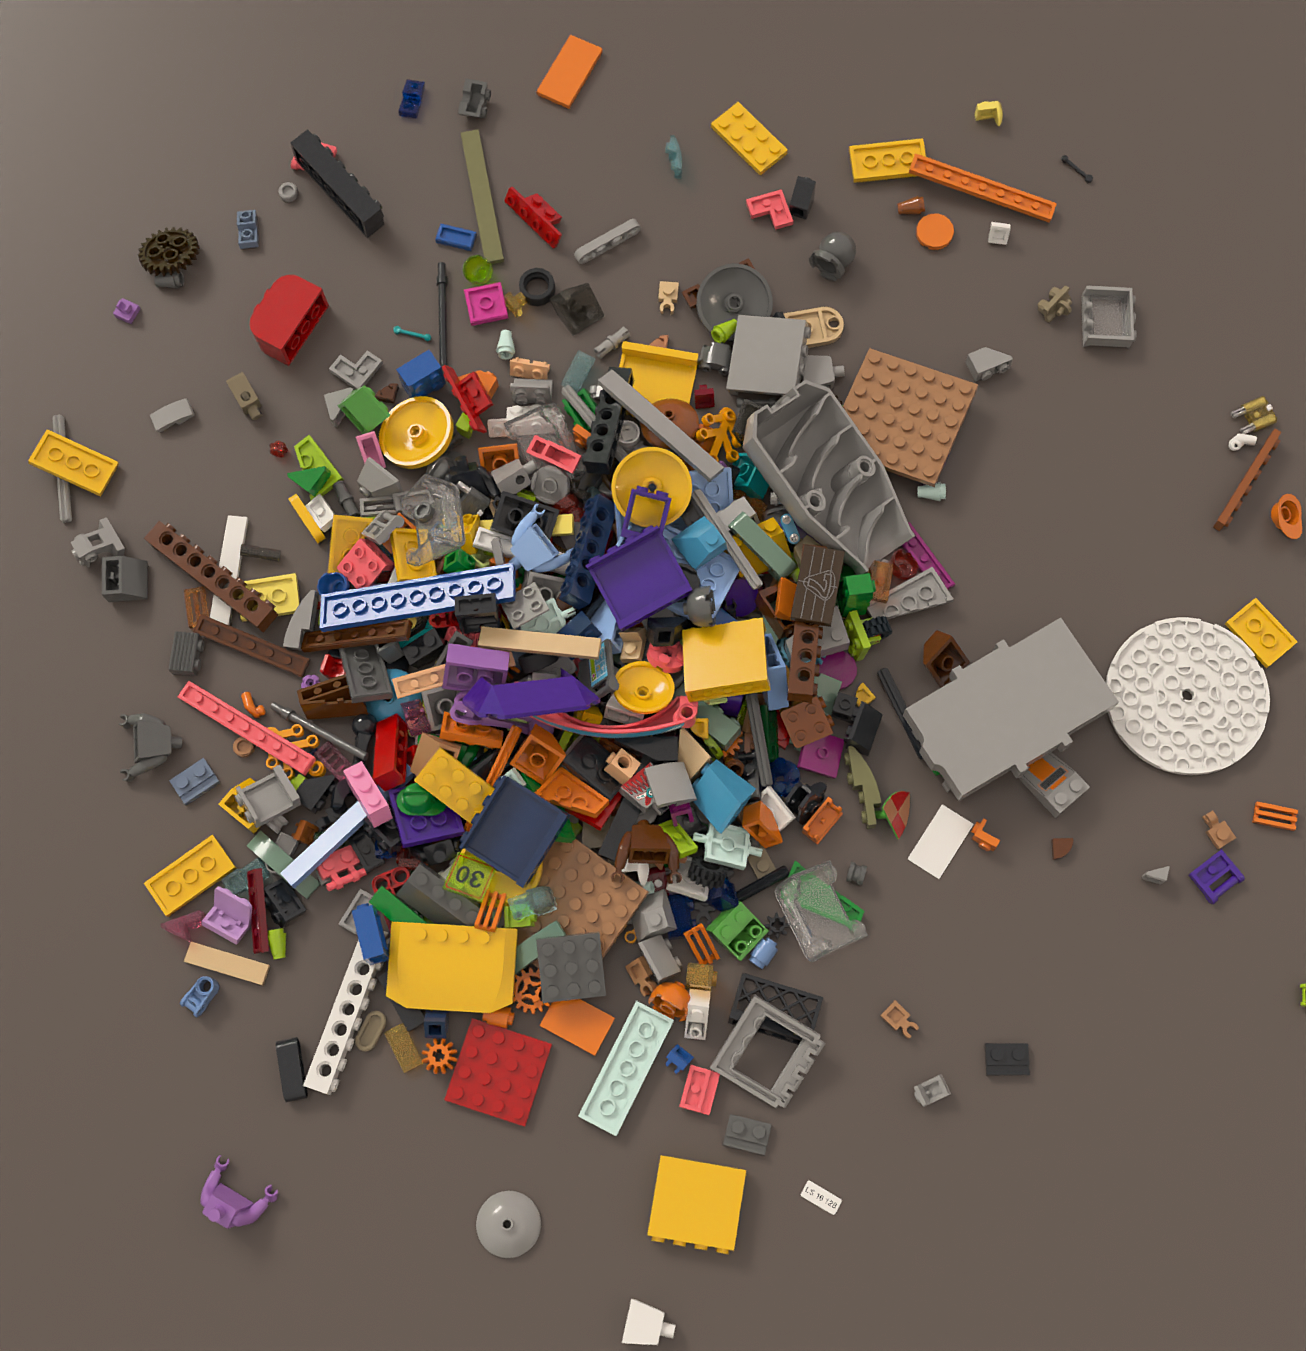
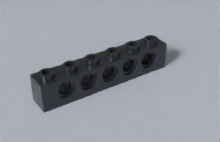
(606, 429)

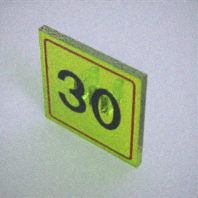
(469, 877)

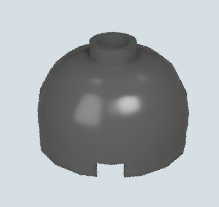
(700, 607)

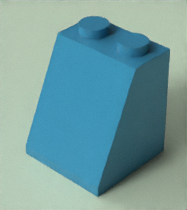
(721, 794)

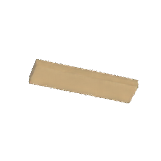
(227, 963)

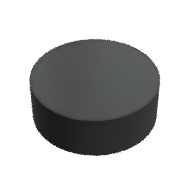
(423, 512)

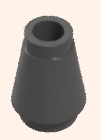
(169, 281)

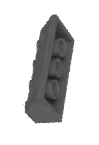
(425, 894)

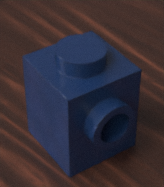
(436, 1023)

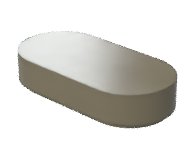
(371, 1031)

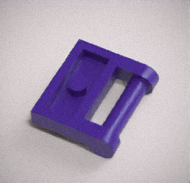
(1213, 870)

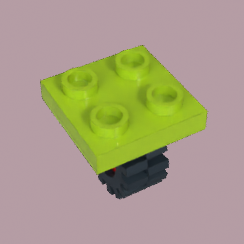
(865, 633)

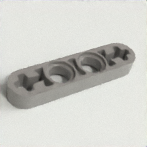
(607, 241)

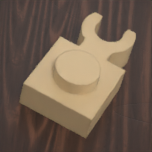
(668, 295)

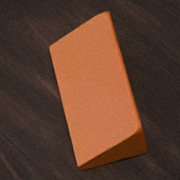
(785, 599)

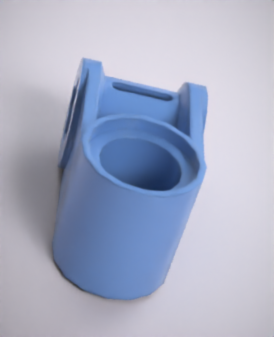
(199, 996)

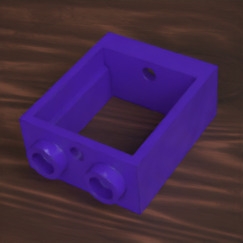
(642, 491)

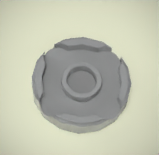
(550, 484)

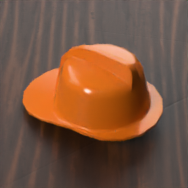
(1287, 516)

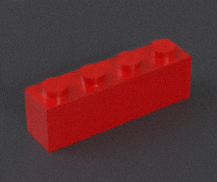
(390, 752)

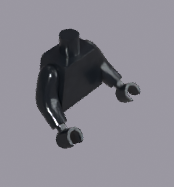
(473, 476)
(438, 851)

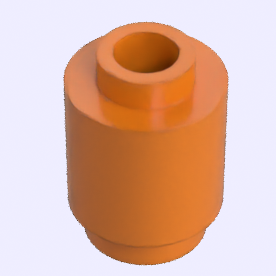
(500, 1018)

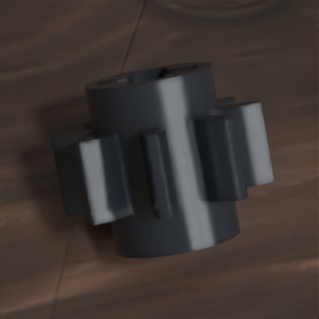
(772, 930)

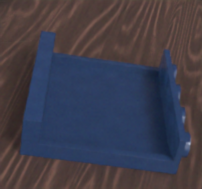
(514, 830)

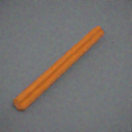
(501, 760)

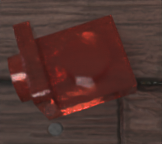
(403, 861)

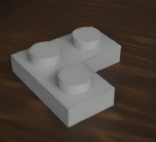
(356, 374)

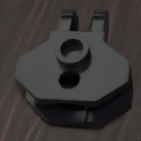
(805, 800)

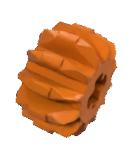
(434, 1061)

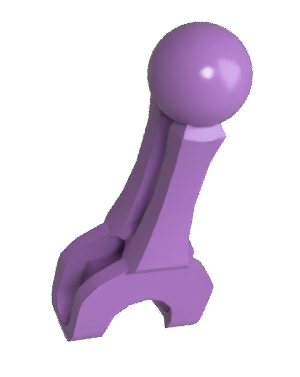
(472, 719)

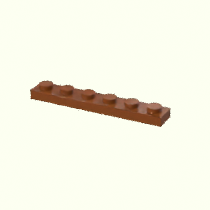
(1244, 487)

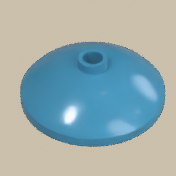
(382, 709)

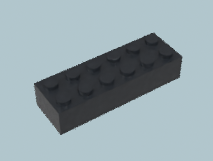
(338, 183)

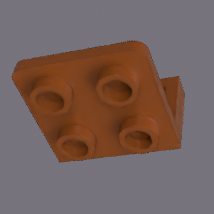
(807, 721)

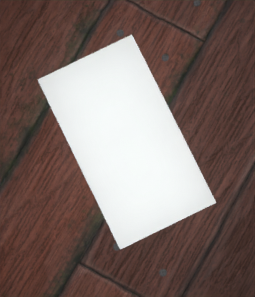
(940, 841)

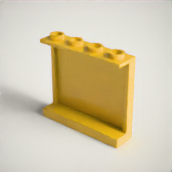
(660, 371)
(725, 660)
(696, 1204)

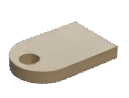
(818, 321)

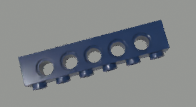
(590, 542)

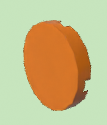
(934, 231)

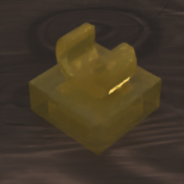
(515, 303)

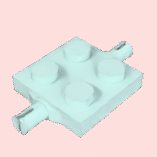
(550, 621)
(728, 848)

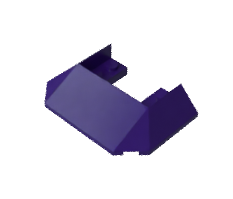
(529, 697)

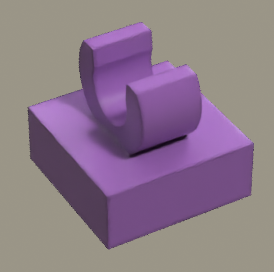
(126, 310)

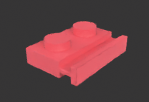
(699, 1090)

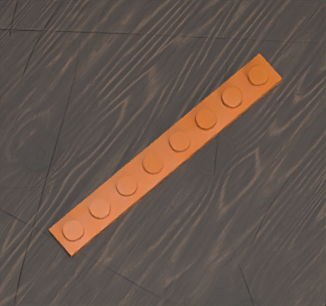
(982, 188)

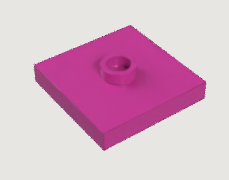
(486, 304)

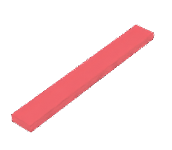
(247, 728)

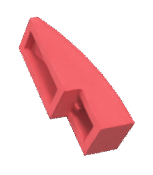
(553, 454)

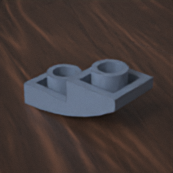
(247, 229)

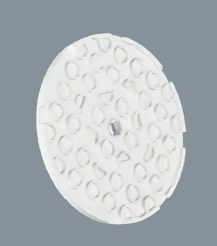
(1194, 734)

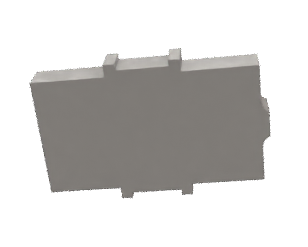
(1009, 709)

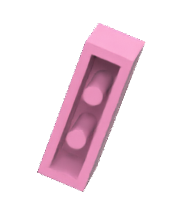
(368, 794)

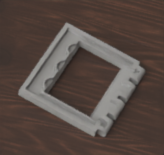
(742, 1036)

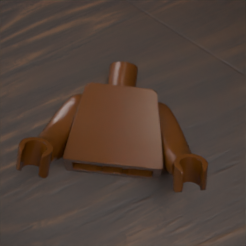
(647, 845)

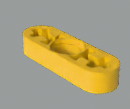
(307, 518)

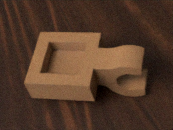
(1219, 833)

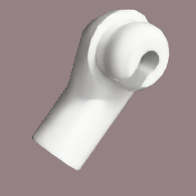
(1241, 439)

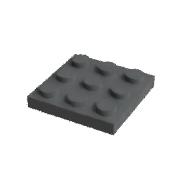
(571, 967)

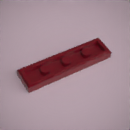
(258, 919)

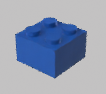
(421, 375)

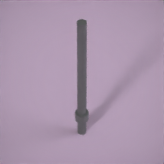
(289, 715)

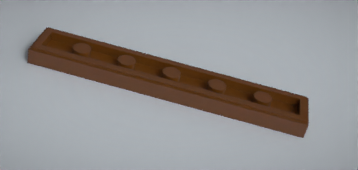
(357, 636)
(252, 645)

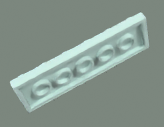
(626, 1068)

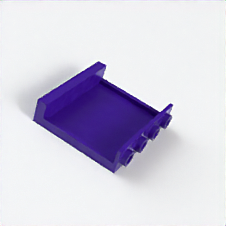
(639, 577)

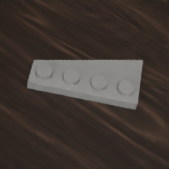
(914, 595)

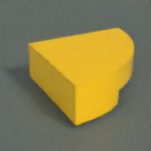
(864, 694)
(701, 728)

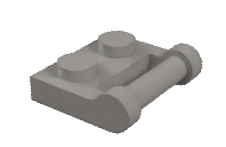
(380, 532)

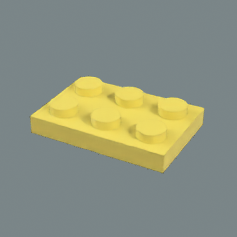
(279, 590)

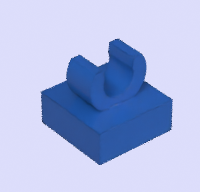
(679, 1057)

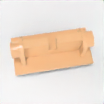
(525, 369)

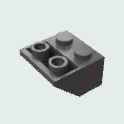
(124, 579)

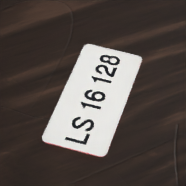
(821, 1197)

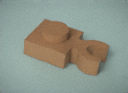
(640, 974)
(896, 1017)

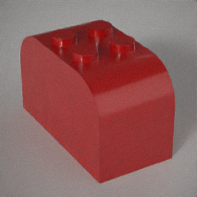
(287, 317)

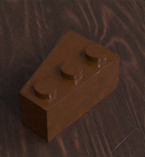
(329, 700)

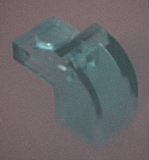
(534, 901)

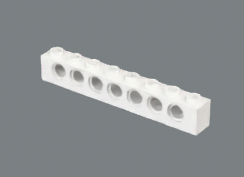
(330, 1037)

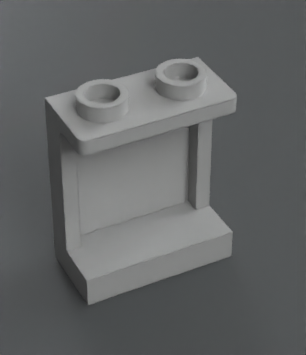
(268, 797)

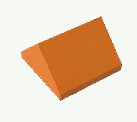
(497, 456)

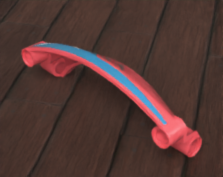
(665, 720)

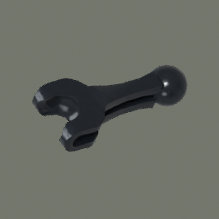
(364, 727)

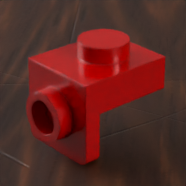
(331, 667)

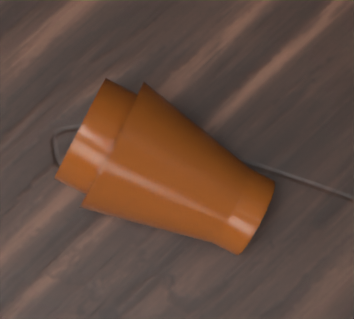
(911, 206)

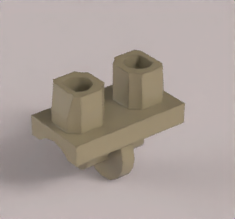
(1058, 305)

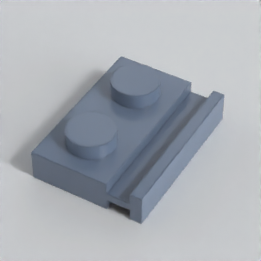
(194, 781)

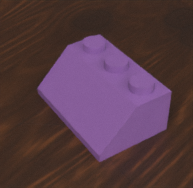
(468, 664)

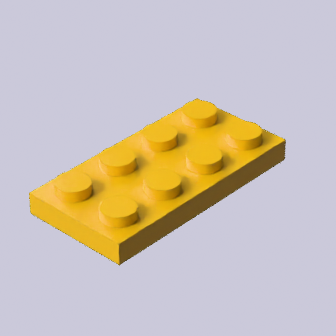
(749, 138)
(884, 159)
(73, 462)
(454, 784)
(190, 875)

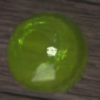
(477, 270)

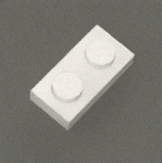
(321, 512)

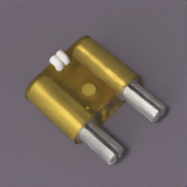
(1257, 413)

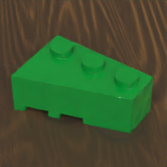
(855, 593)

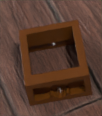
(762, 601)

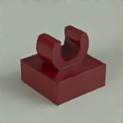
(704, 397)

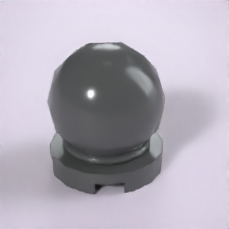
(834, 255)

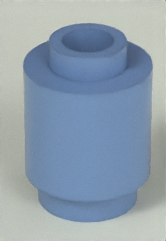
(763, 952)

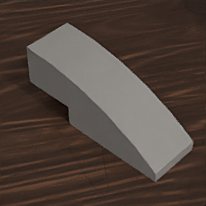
(301, 621)

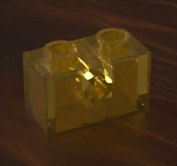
(700, 977)

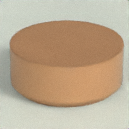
(243, 747)

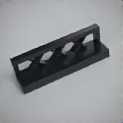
(485, 762)

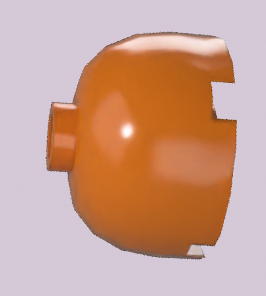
(671, 1000)

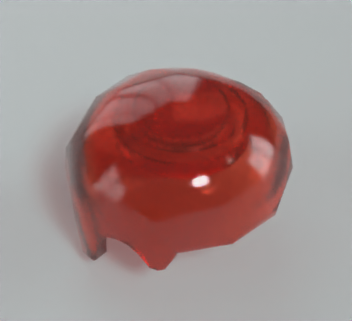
(904, 565)

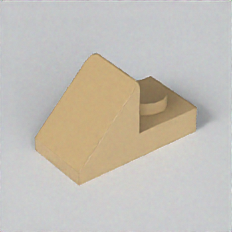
(633, 644)

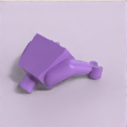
(228, 1206)

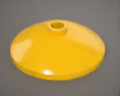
(644, 679)

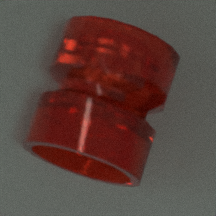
(569, 505)

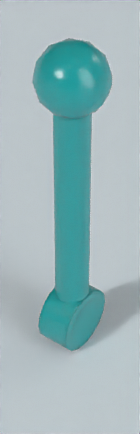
(397, 330)

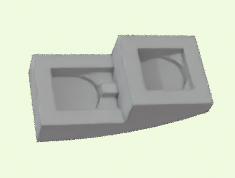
(176, 412)

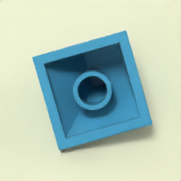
(700, 543)

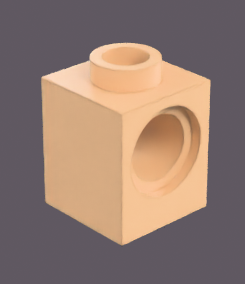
(629, 764)

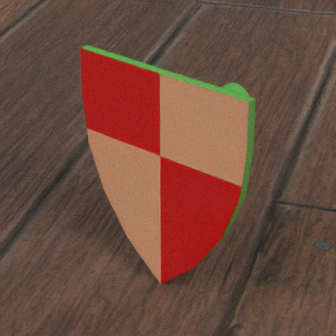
(896, 811)

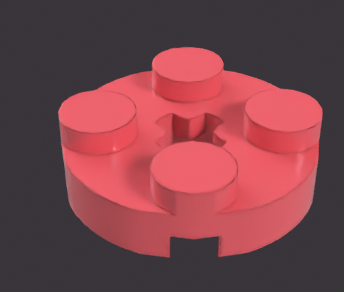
(669, 664)

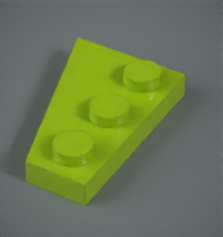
(312, 456)

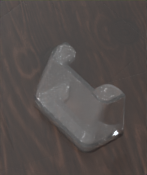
(548, 424)
(445, 530)
(817, 912)

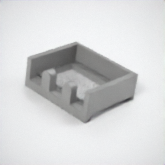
(1108, 316)

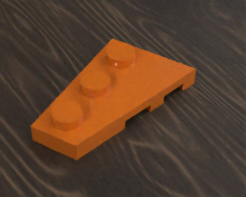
(572, 793)

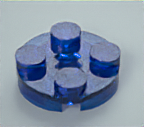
(791, 774)

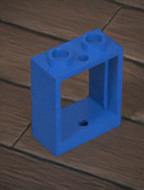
(370, 934)

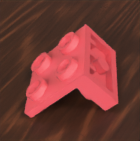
(365, 563)

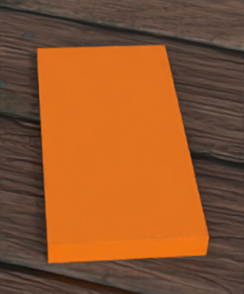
(569, 71)

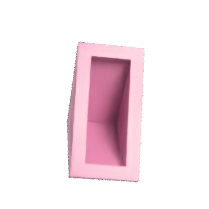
(371, 448)

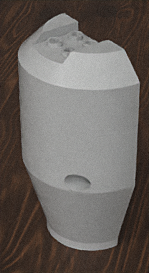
(827, 475)

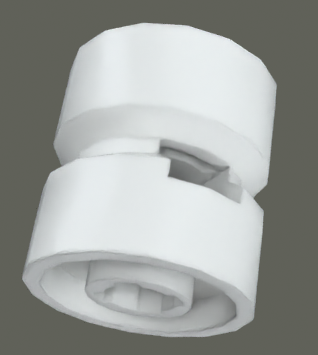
(629, 436)

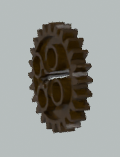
(168, 251)

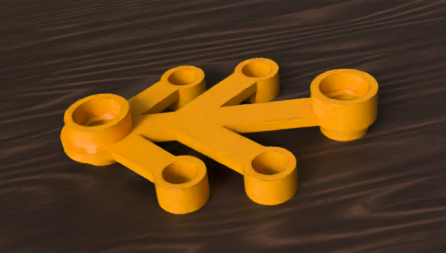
(726, 419)
(301, 744)

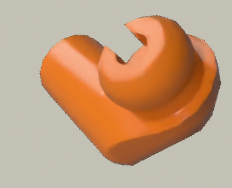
(249, 705)

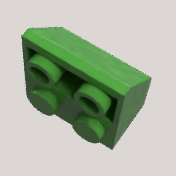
(364, 409)
(737, 930)

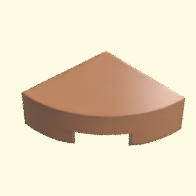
(661, 342)

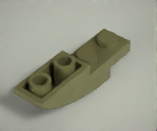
(862, 779)

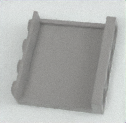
(767, 355)

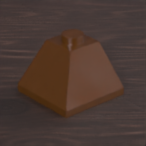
(942, 656)

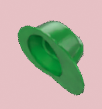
(418, 801)

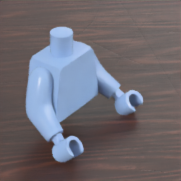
(533, 548)

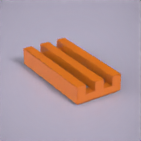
(1293, 812)
(494, 896)
(708, 958)

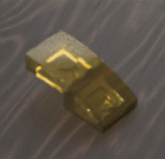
(403, 1047)

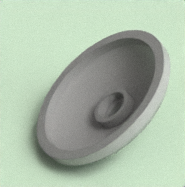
(524, 1224)

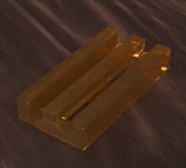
(191, 624)

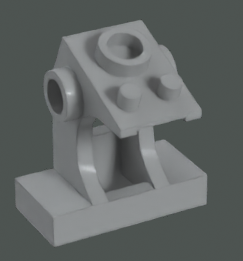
(110, 543)

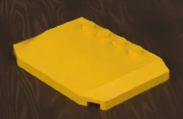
(451, 967)

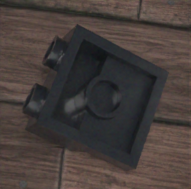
(385, 834)

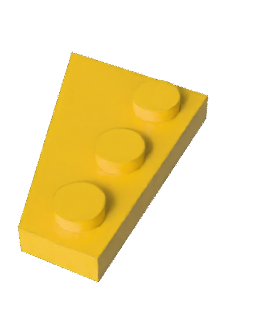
(344, 535)

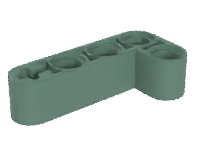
(762, 546)

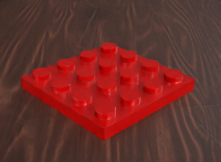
(498, 1072)

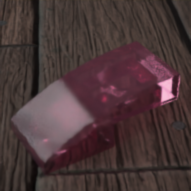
(415, 717)

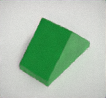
(311, 479)

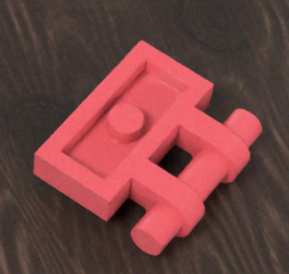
(337, 862)

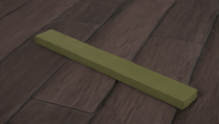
(482, 196)

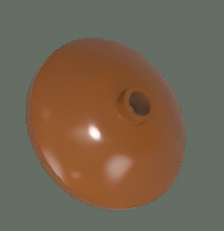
(681, 414)

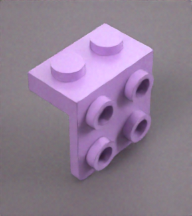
(229, 915)

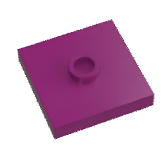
(822, 756)

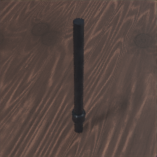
(442, 282)

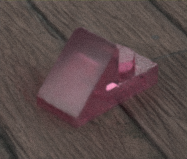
(180, 925)

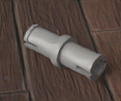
(612, 342)

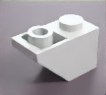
(697, 1014)

